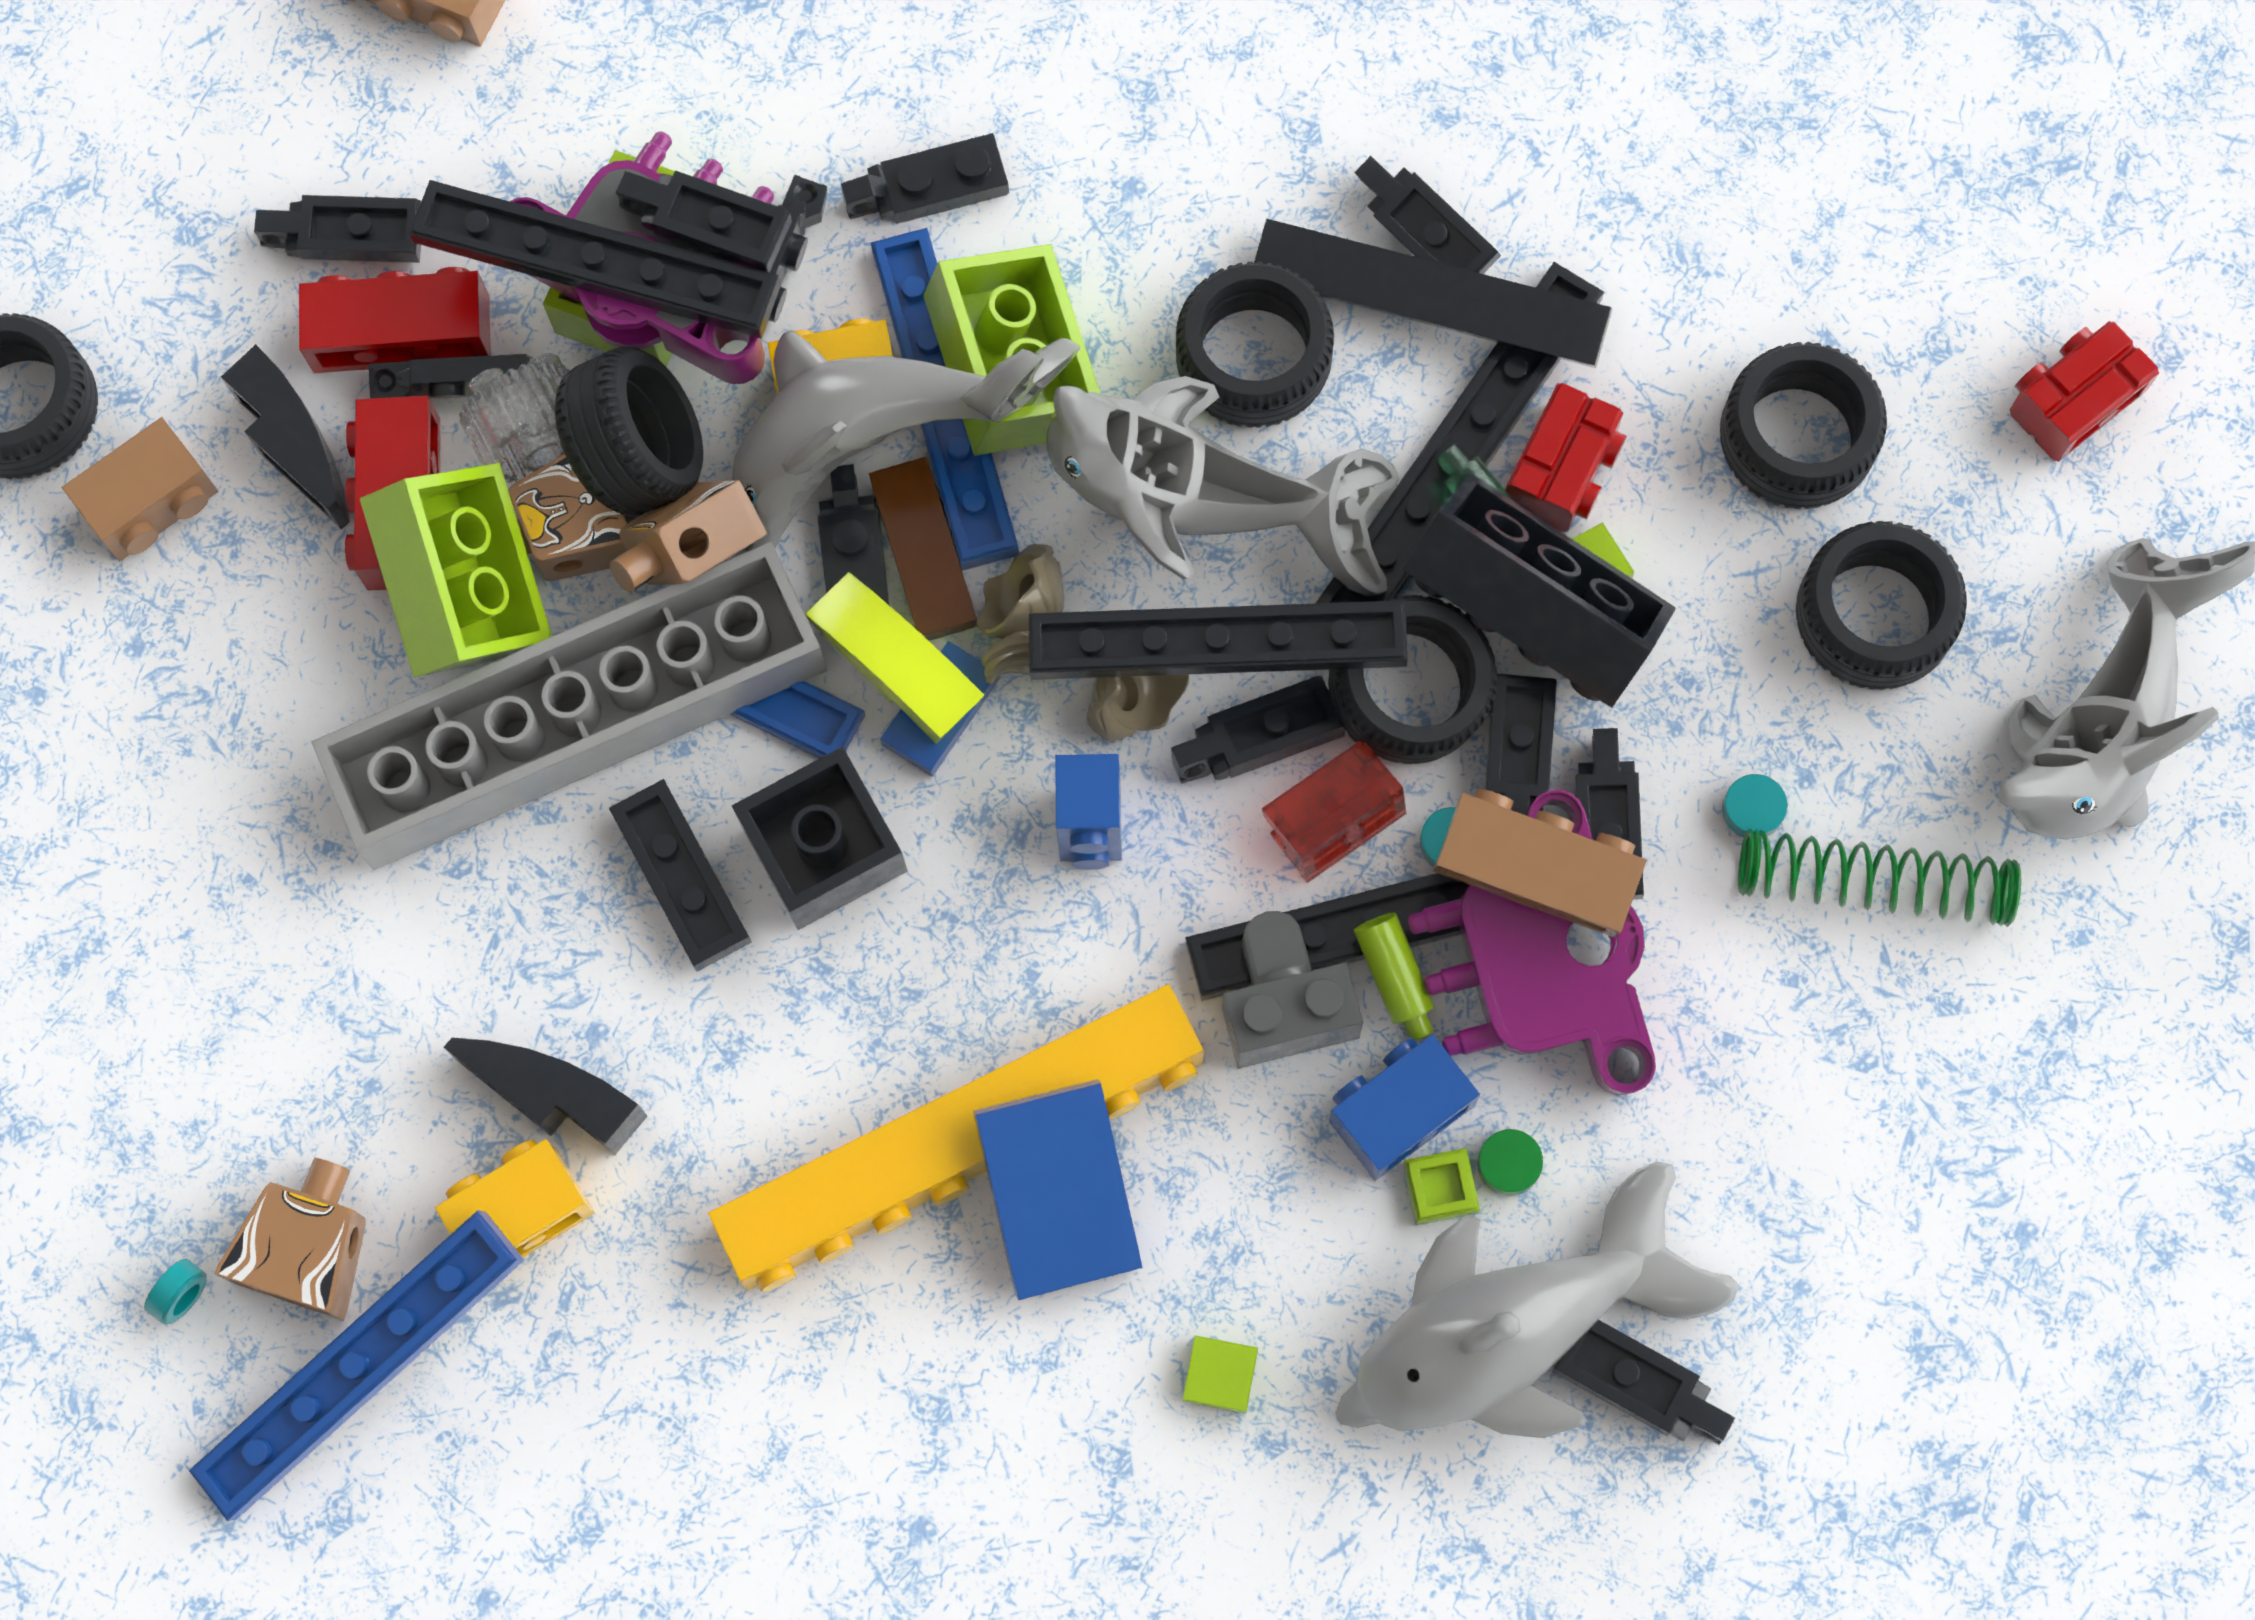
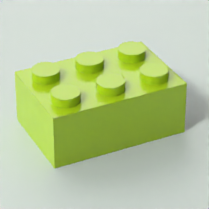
(993, 309)
(455, 568)

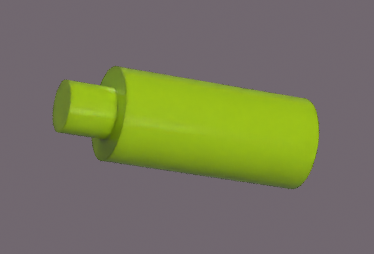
(1396, 974)

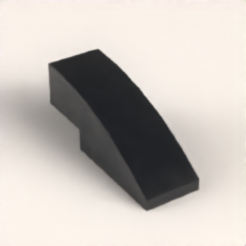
(287, 432)
(551, 1090)

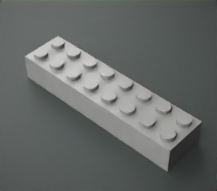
(569, 706)

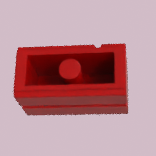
(2083, 390)
(1565, 455)

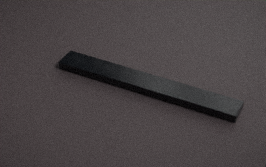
(1478, 427)

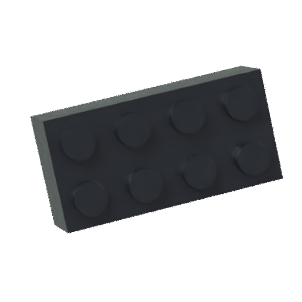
(1539, 590)

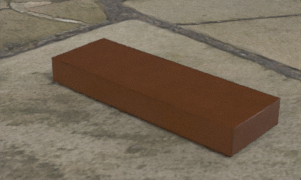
(923, 549)

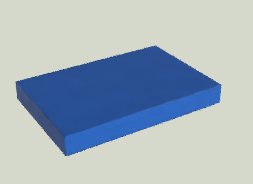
(1058, 1189)

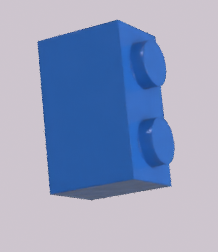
(1088, 809)
(1402, 1105)

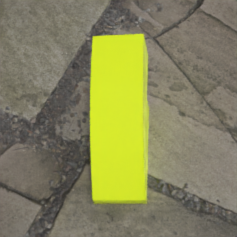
(894, 657)

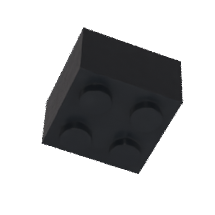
(820, 838)

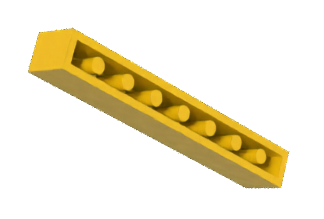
(938, 1144)

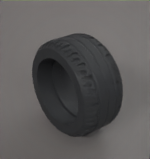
(1268, 290)
(1820, 372)
(68, 414)
(629, 431)
(1914, 557)
(1477, 677)

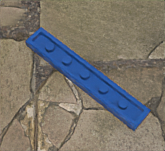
(965, 481)
(356, 1365)

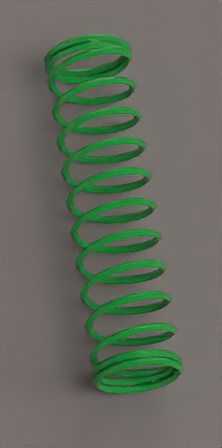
(2003, 905)

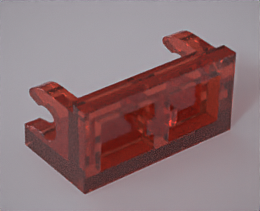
(1335, 810)

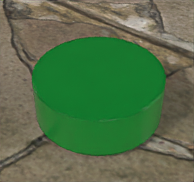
(1510, 1162)

